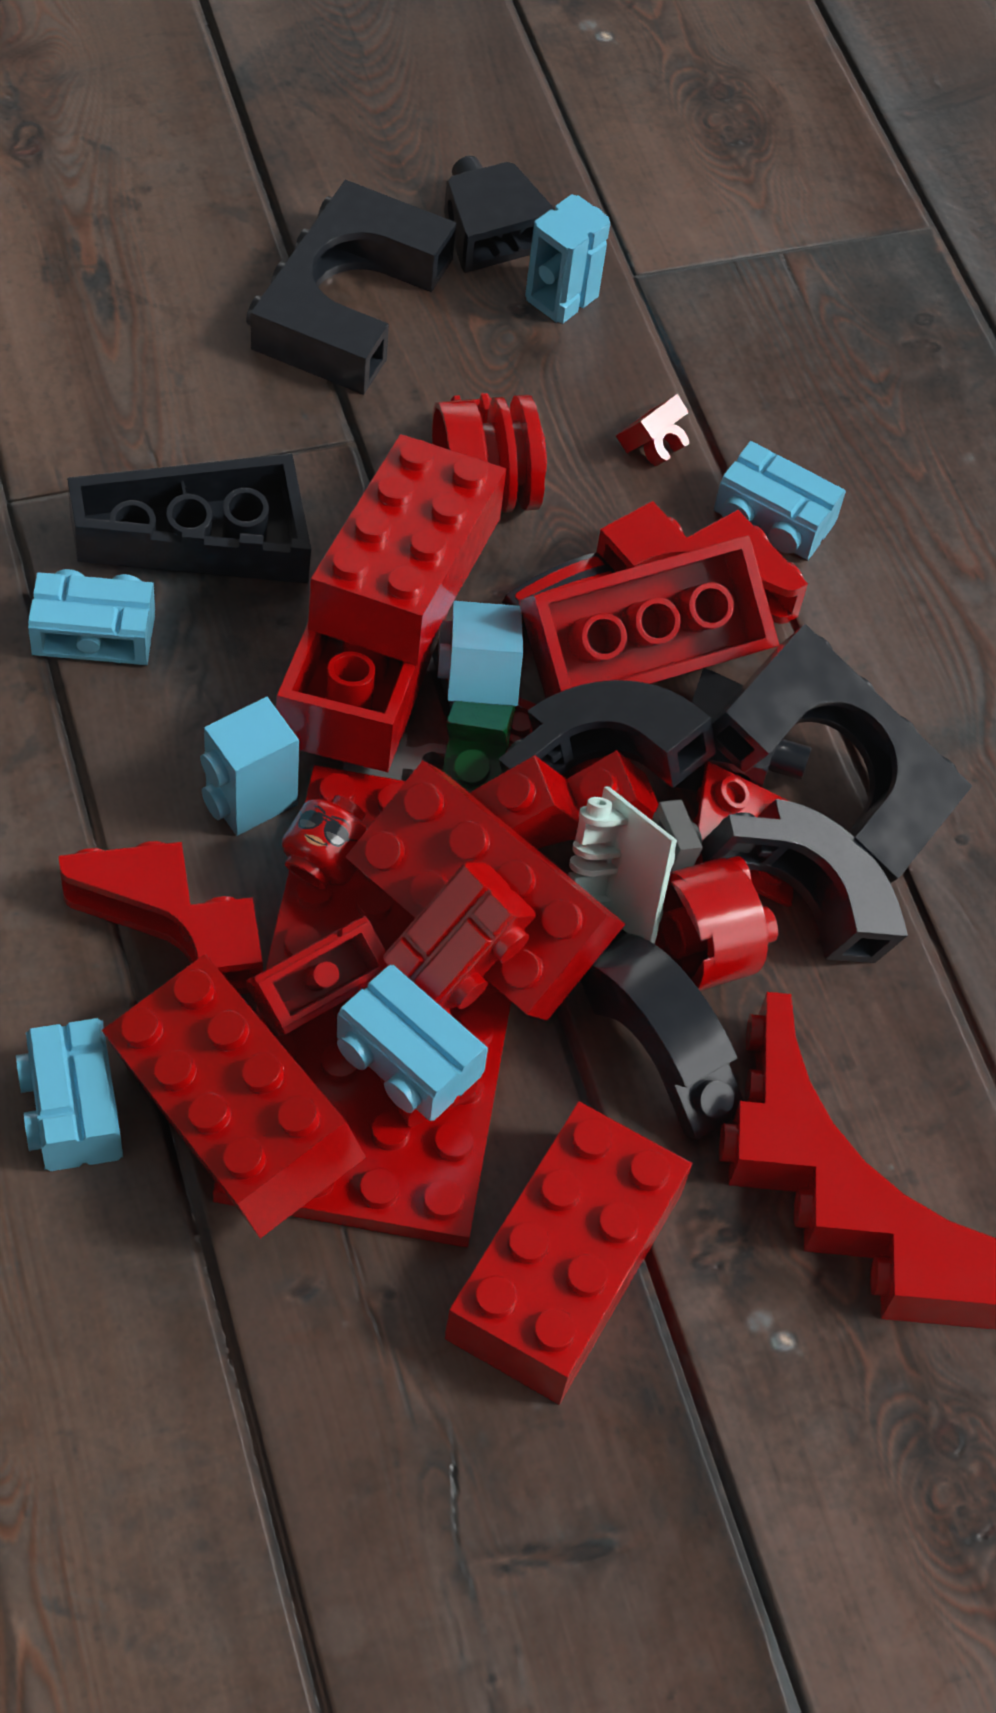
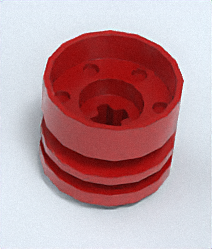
(507, 440)

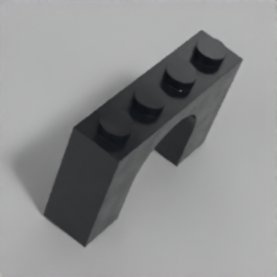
(351, 233)
(908, 779)

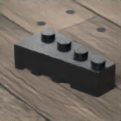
(196, 519)

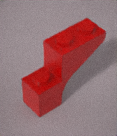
(652, 536)
(547, 806)
(150, 893)

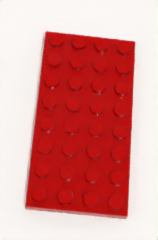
(415, 1177)

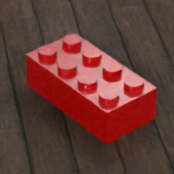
(406, 549)
(652, 619)
(349, 699)
(437, 828)
(234, 1095)
(567, 1252)

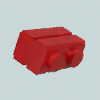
(462, 936)
(318, 976)

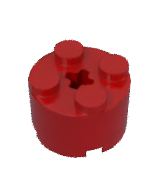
(715, 922)

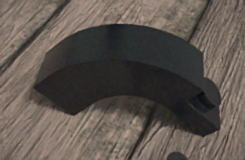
(619, 715)
(827, 867)
(674, 1025)

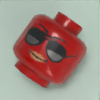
(322, 839)

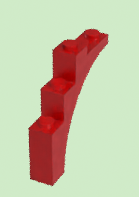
(789, 1143)

